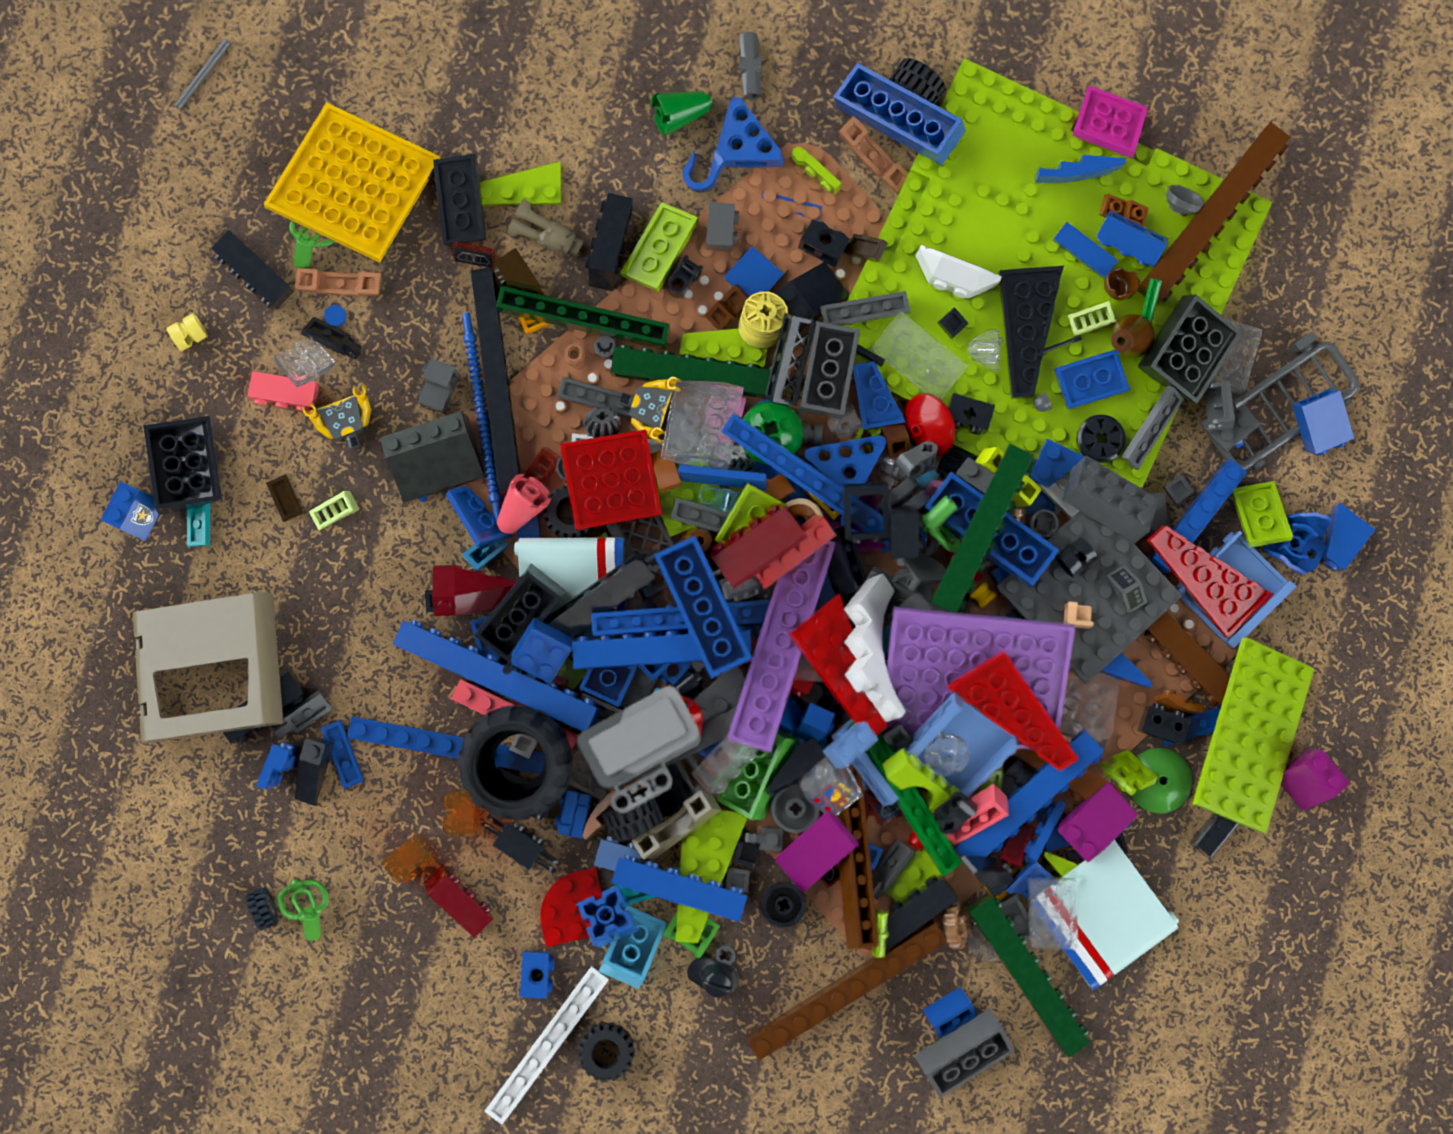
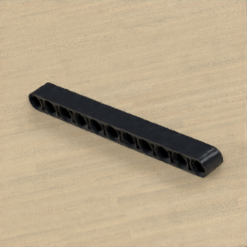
(495, 377)

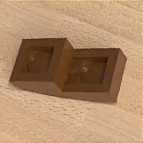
(727, 307)

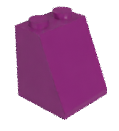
(1313, 779)

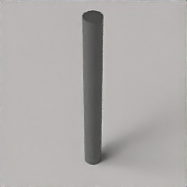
(203, 73)

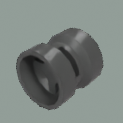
(812, 433)

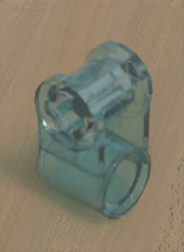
(721, 498)

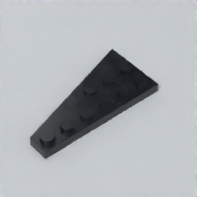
(1027, 312)

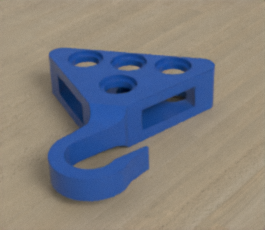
(748, 156)
(858, 461)

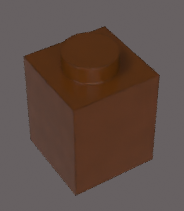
(896, 439)

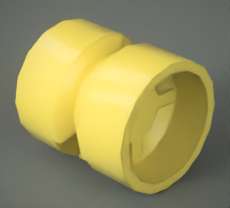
(186, 332)

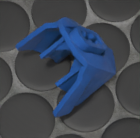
(1307, 535)

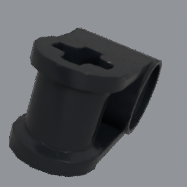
(685, 273)
(955, 811)

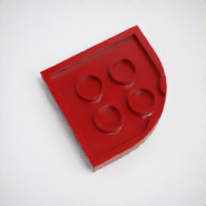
(559, 910)

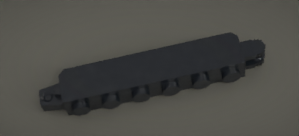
(605, 594)

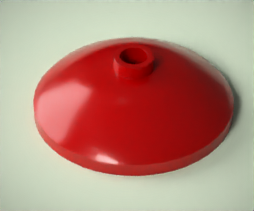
(930, 421)

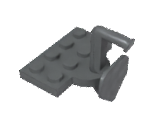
(923, 571)

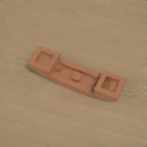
(872, 155)
(338, 283)
(595, 821)

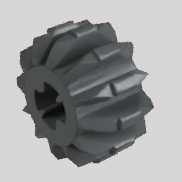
(602, 422)

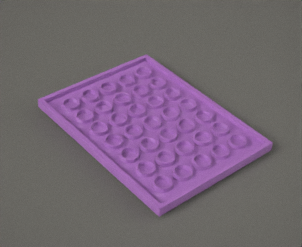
(938, 647)

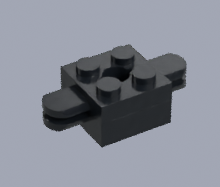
(521, 845)

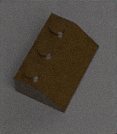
(515, 273)

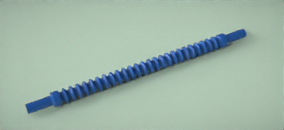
(470, 339)

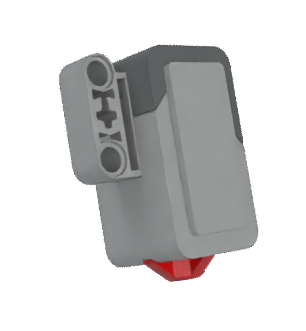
(640, 742)

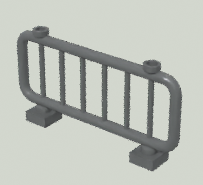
(1308, 351)

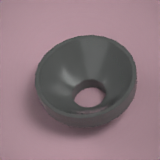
(1183, 200)

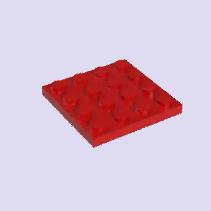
(610, 479)

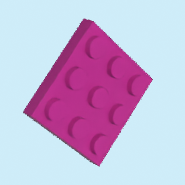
(1110, 121)

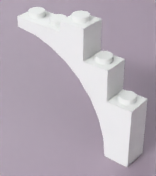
(865, 643)

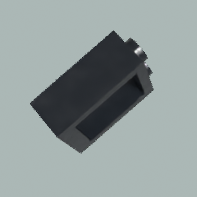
(866, 489)

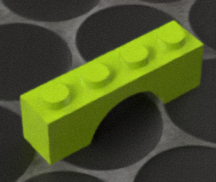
(907, 771)

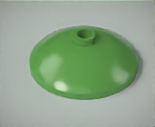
(1178, 784)

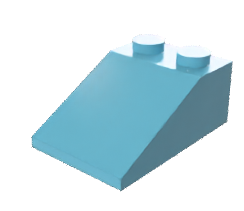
(631, 955)

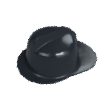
(713, 976)

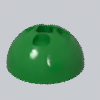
(783, 418)

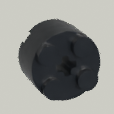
(771, 908)

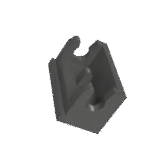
(1219, 406)

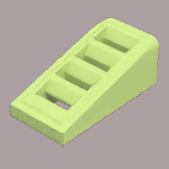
(1109, 312)
(350, 502)

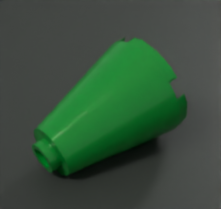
(679, 109)

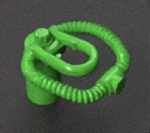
(305, 245)
(933, 523)
(308, 915)

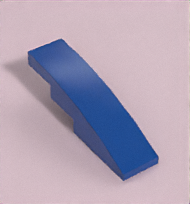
(1087, 168)

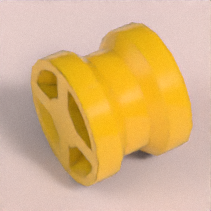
(983, 595)

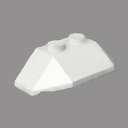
(954, 274)

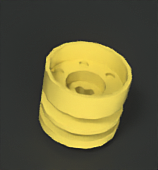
(762, 319)

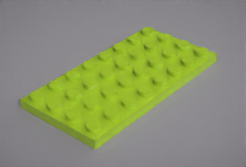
(1253, 735)

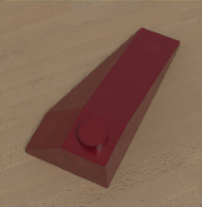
(466, 591)

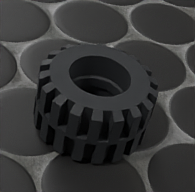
(919, 80)
(552, 518)
(633, 823)
(604, 1071)

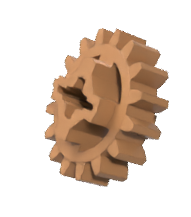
(956, 925)

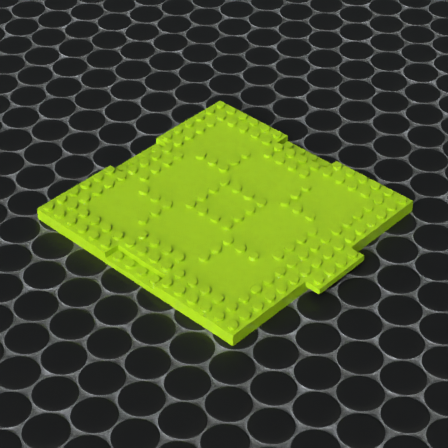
(997, 218)

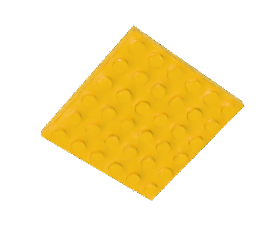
(352, 182)

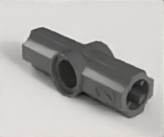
(750, 65)

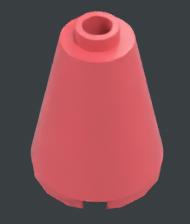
(522, 503)

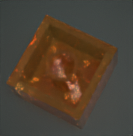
(461, 814)
(408, 858)

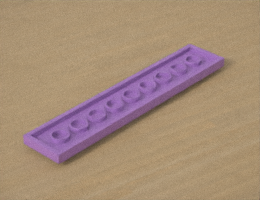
(776, 654)

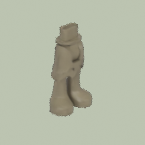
(554, 236)

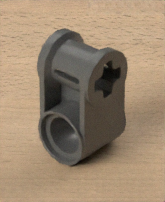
(917, 462)

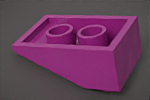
(1097, 821)

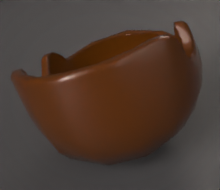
(1121, 284)

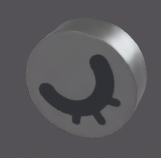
(604, 346)

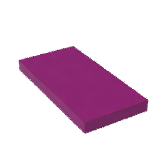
(816, 851)

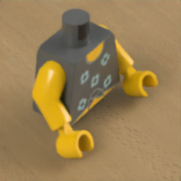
(650, 405)
(343, 418)

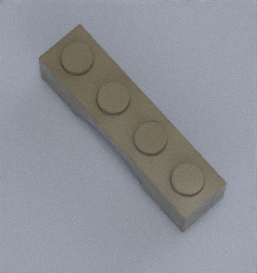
(692, 815)

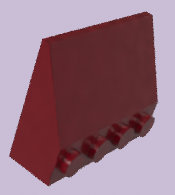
(757, 545)

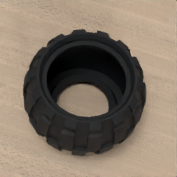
(484, 781)

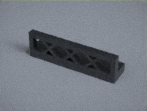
(783, 356)

